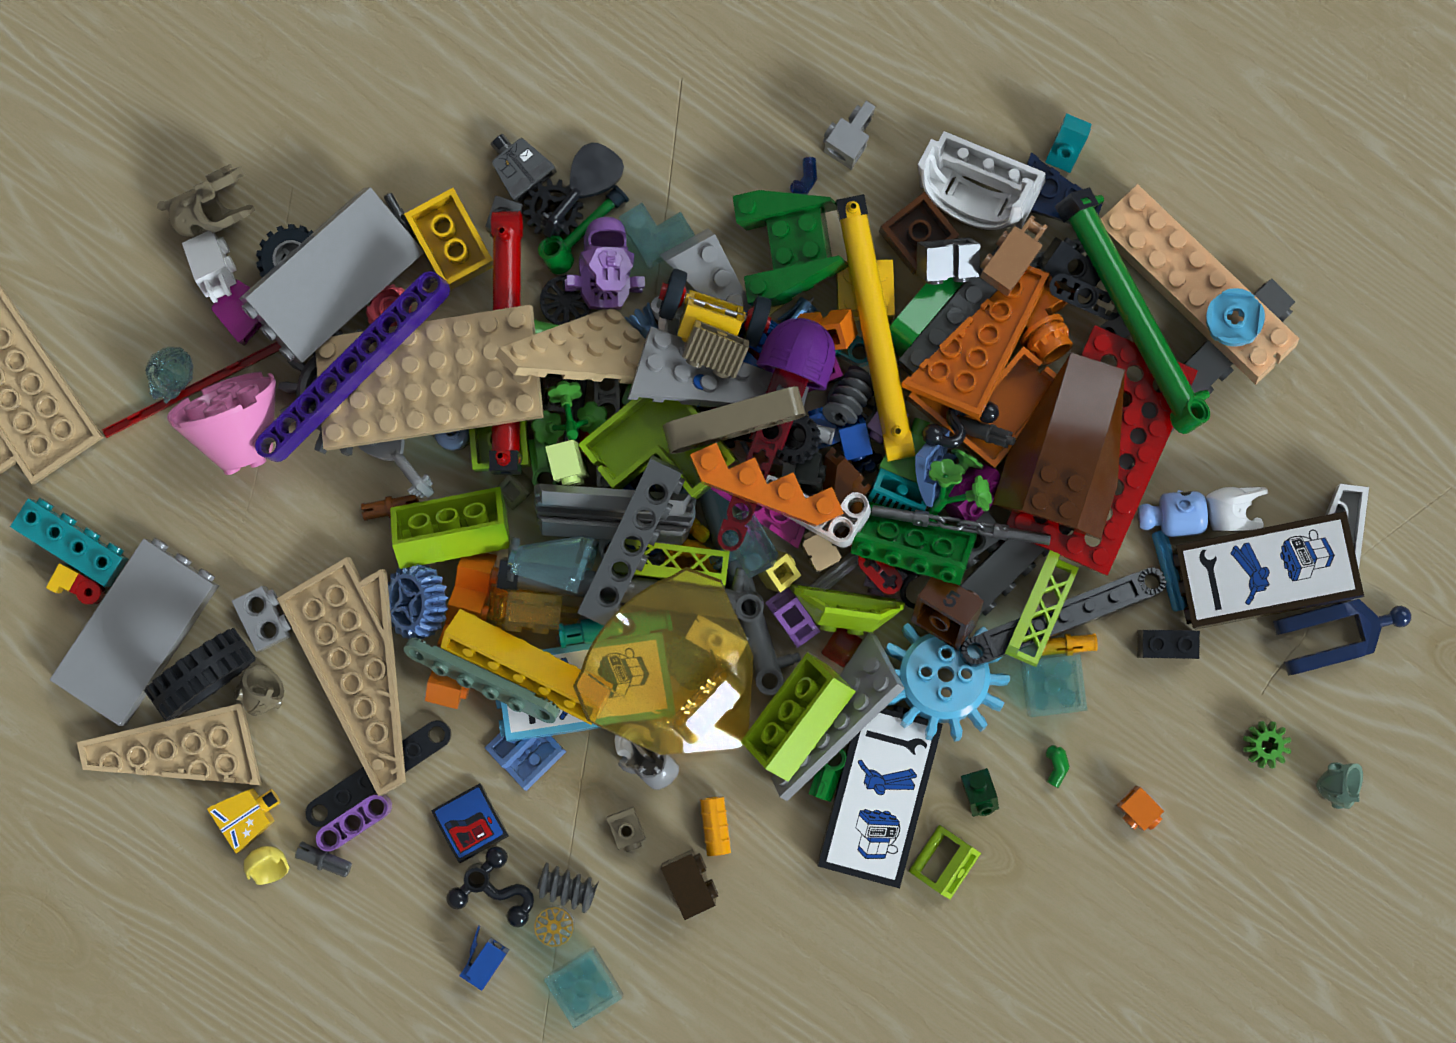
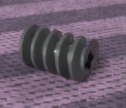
(849, 397)
(566, 888)

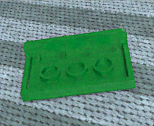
(915, 548)

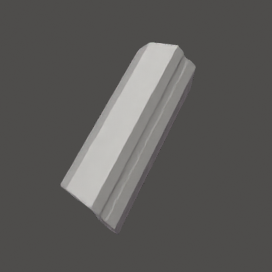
(598, 512)

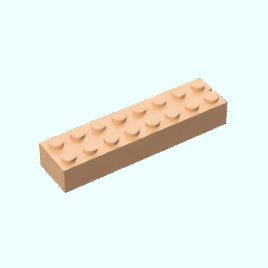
(1190, 278)

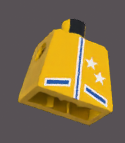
(244, 817)

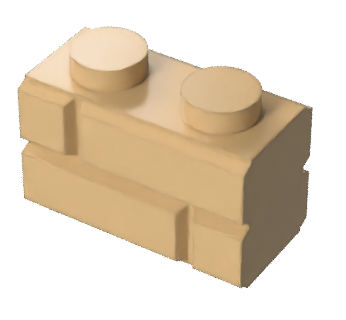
(819, 551)

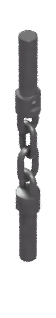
(999, 531)

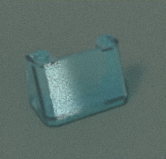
(555, 561)

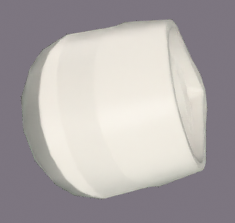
(1228, 508)

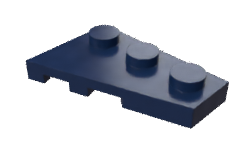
(1053, 191)

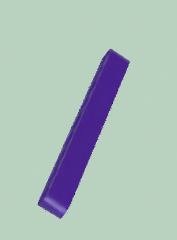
(339, 369)

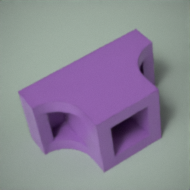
(792, 617)

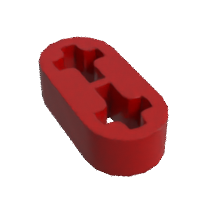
(876, 578)

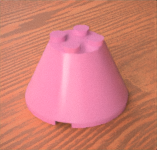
(228, 420)

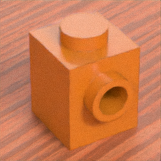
(1140, 810)

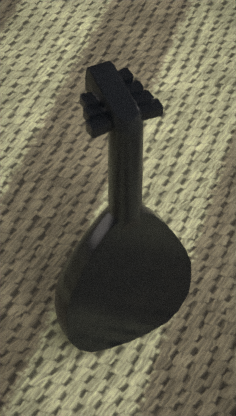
(592, 173)

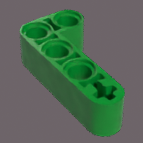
(920, 313)

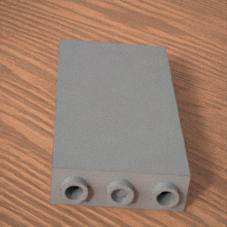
(331, 276)
(135, 631)

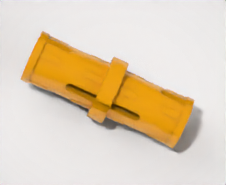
(1071, 644)

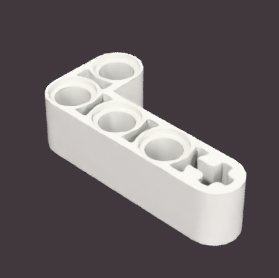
(853, 521)

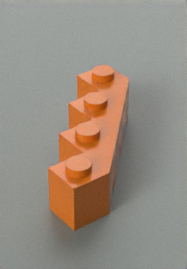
(750, 485)
(470, 594)

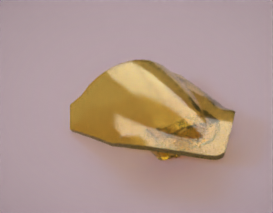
(671, 669)

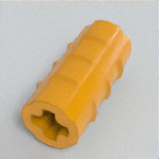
(715, 826)

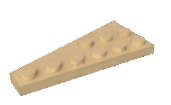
(194, 747)

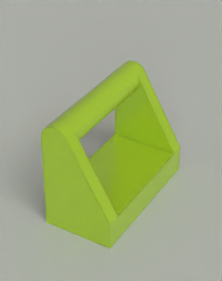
(955, 870)

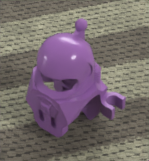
(606, 265)

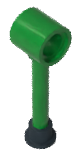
(557, 252)

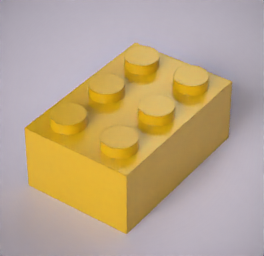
(450, 238)

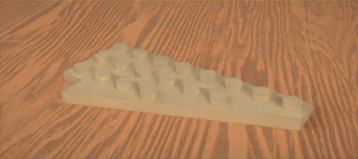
(38, 410)
(351, 648)

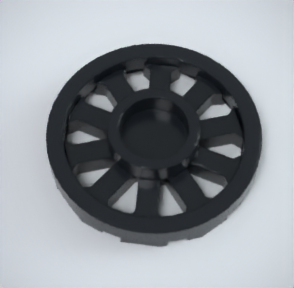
(564, 302)

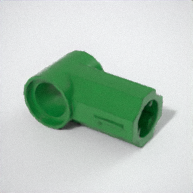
(826, 780)

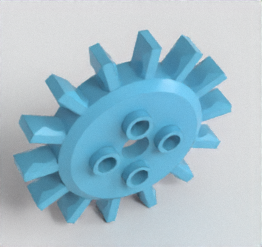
(924, 693)

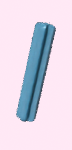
(1166, 561)

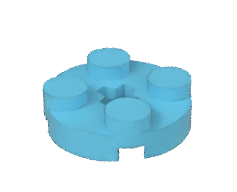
(1244, 331)

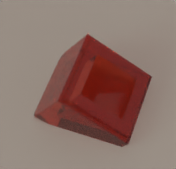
(841, 647)

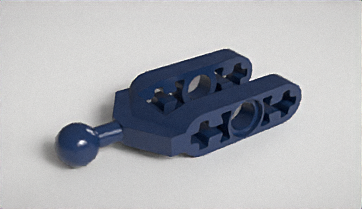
(1368, 625)

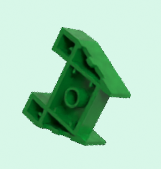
(796, 242)

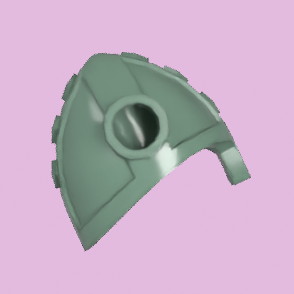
(1341, 784)

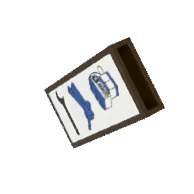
(1268, 571)

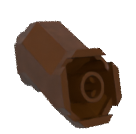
(844, 481)

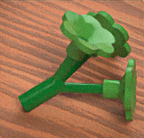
(549, 427)
(949, 474)

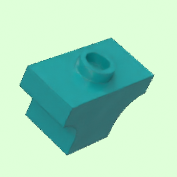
(1068, 143)

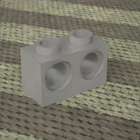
(255, 622)

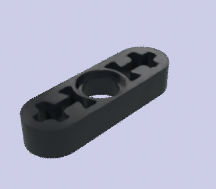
(1063, 295)

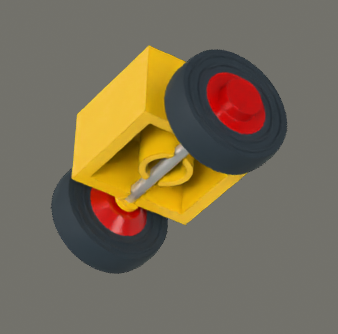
(712, 311)

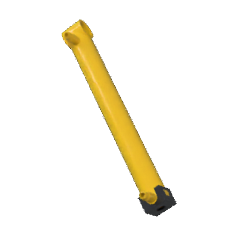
(875, 327)

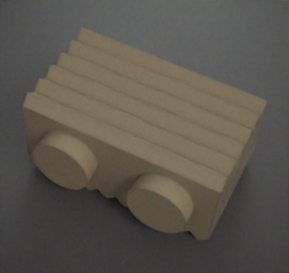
(715, 350)

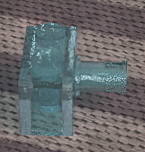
(755, 552)

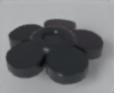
(868, 463)

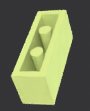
(567, 463)

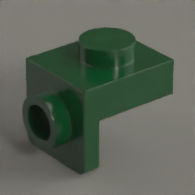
(980, 792)

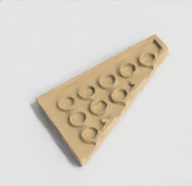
(581, 349)

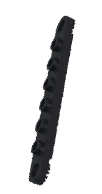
(1074, 613)

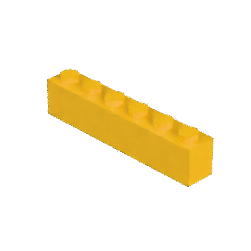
(514, 660)

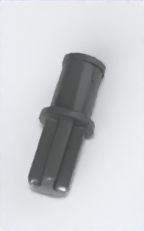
(323, 860)

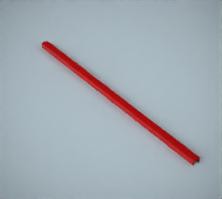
(193, 389)

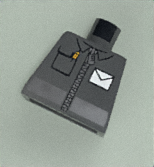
(520, 166)

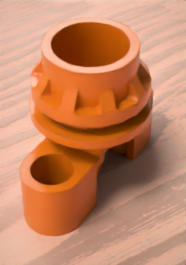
(1045, 332)

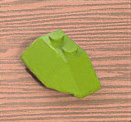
(846, 609)

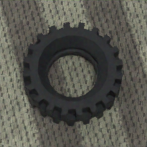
(199, 674)

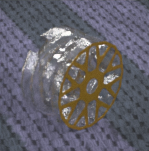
(554, 925)

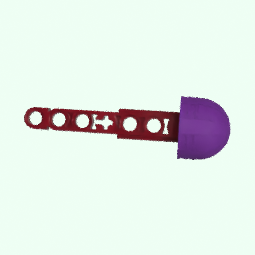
(797, 355)

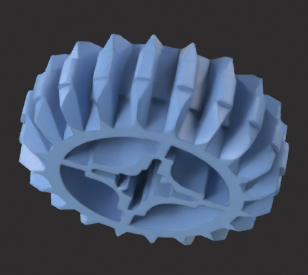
(417, 601)

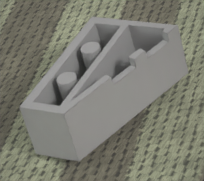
(707, 268)

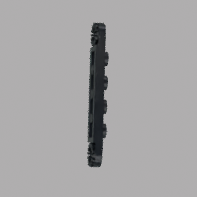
(358, 785)

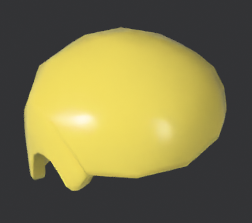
(266, 865)

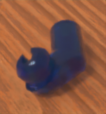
(809, 177)

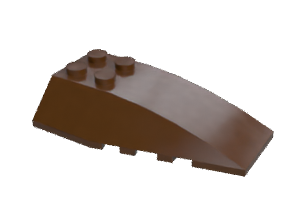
(1069, 449)

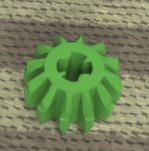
(1264, 733)

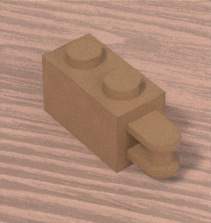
(1013, 256)

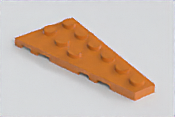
(975, 354)

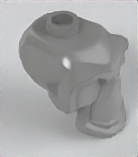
(654, 769)

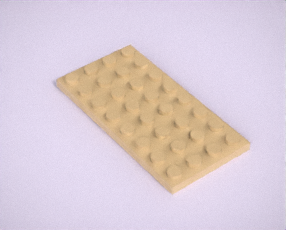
(435, 381)

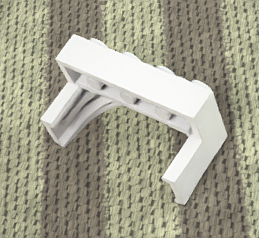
(972, 203)

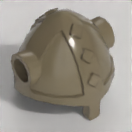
(259, 690)

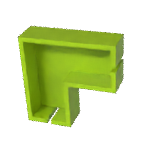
(635, 435)

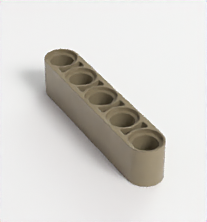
(734, 420)

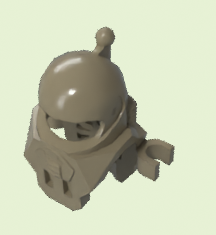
(189, 209)

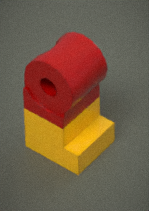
(76, 582)

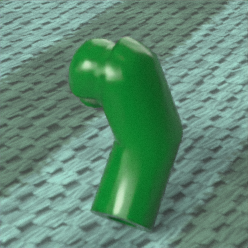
(1060, 763)

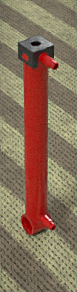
(507, 236)

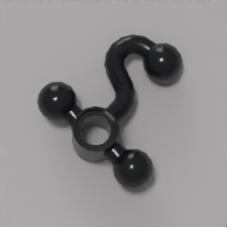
(934, 434)
(495, 858)

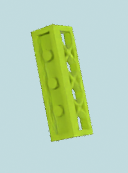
(663, 572)
(1030, 609)

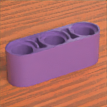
(341, 827)

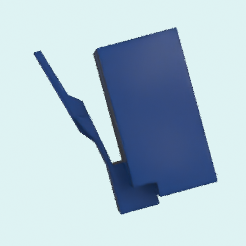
(485, 964)

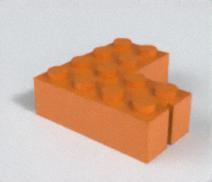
(1016, 396)

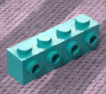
(69, 542)

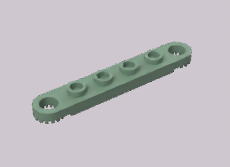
(482, 680)

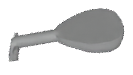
(394, 452)

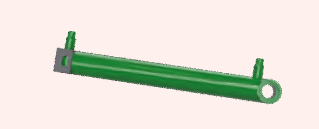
(1186, 407)

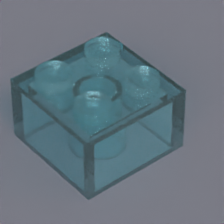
(1054, 686)
(583, 987)

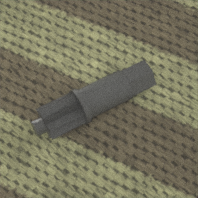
(987, 432)

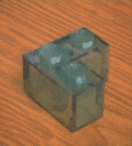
(653, 239)

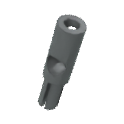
(398, 212)

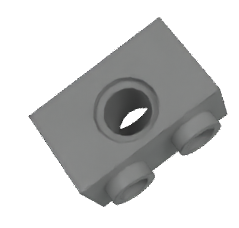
(846, 139)

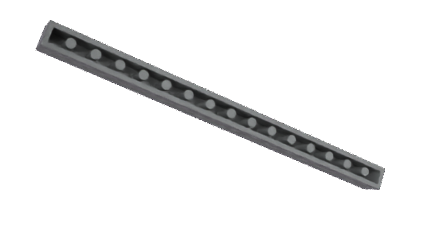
(1016, 557)

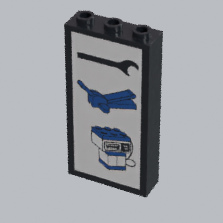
(879, 799)

